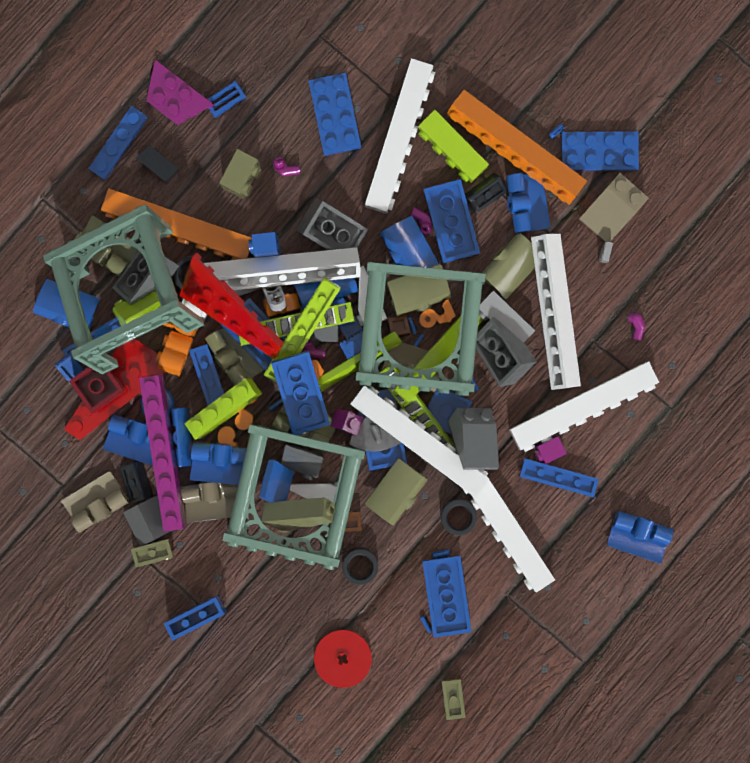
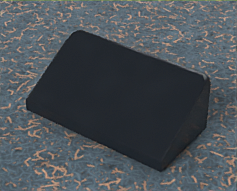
(158, 164)
(486, 192)
(136, 481)

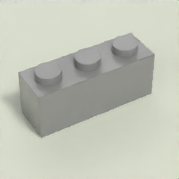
(496, 307)

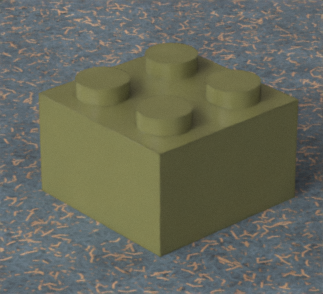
(240, 174)

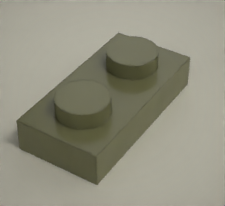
(152, 553)
(453, 699)

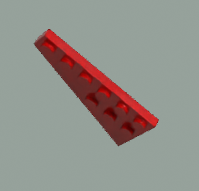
(226, 307)
(134, 362)

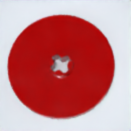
(345, 673)

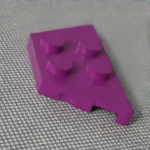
(174, 96)

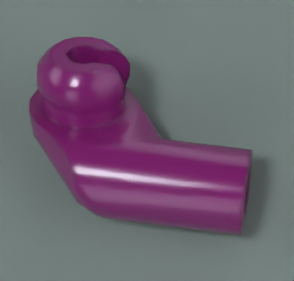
(283, 169)
(424, 220)
(639, 325)
(314, 353)

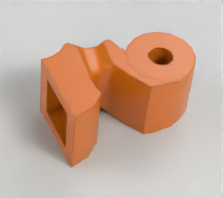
(292, 304)
(429, 317)
(244, 418)
(227, 436)

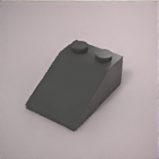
(330, 227)
(137, 280)
(503, 353)
(475, 438)
(302, 461)

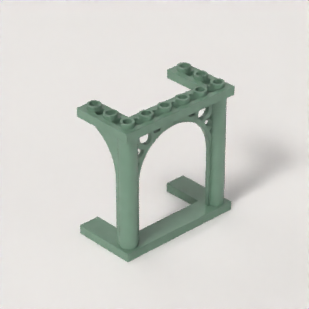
(69, 271)
(466, 343)
(245, 495)

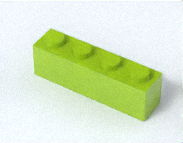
(452, 146)
(223, 408)

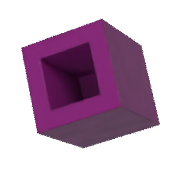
(346, 422)
(550, 450)

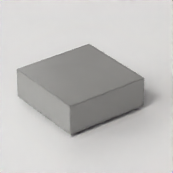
(605, 252)

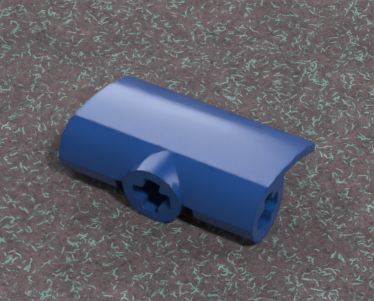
(527, 203)
(408, 245)
(306, 290)
(51, 307)
(182, 437)
(128, 439)
(217, 463)
(639, 536)

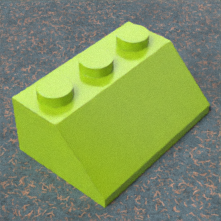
(126, 312)

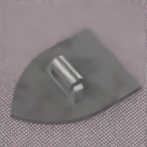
(373, 437)

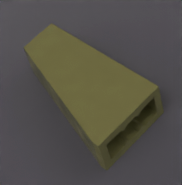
(298, 514)

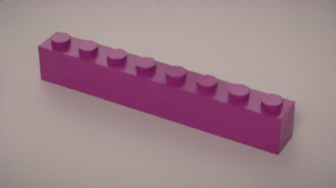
(163, 452)

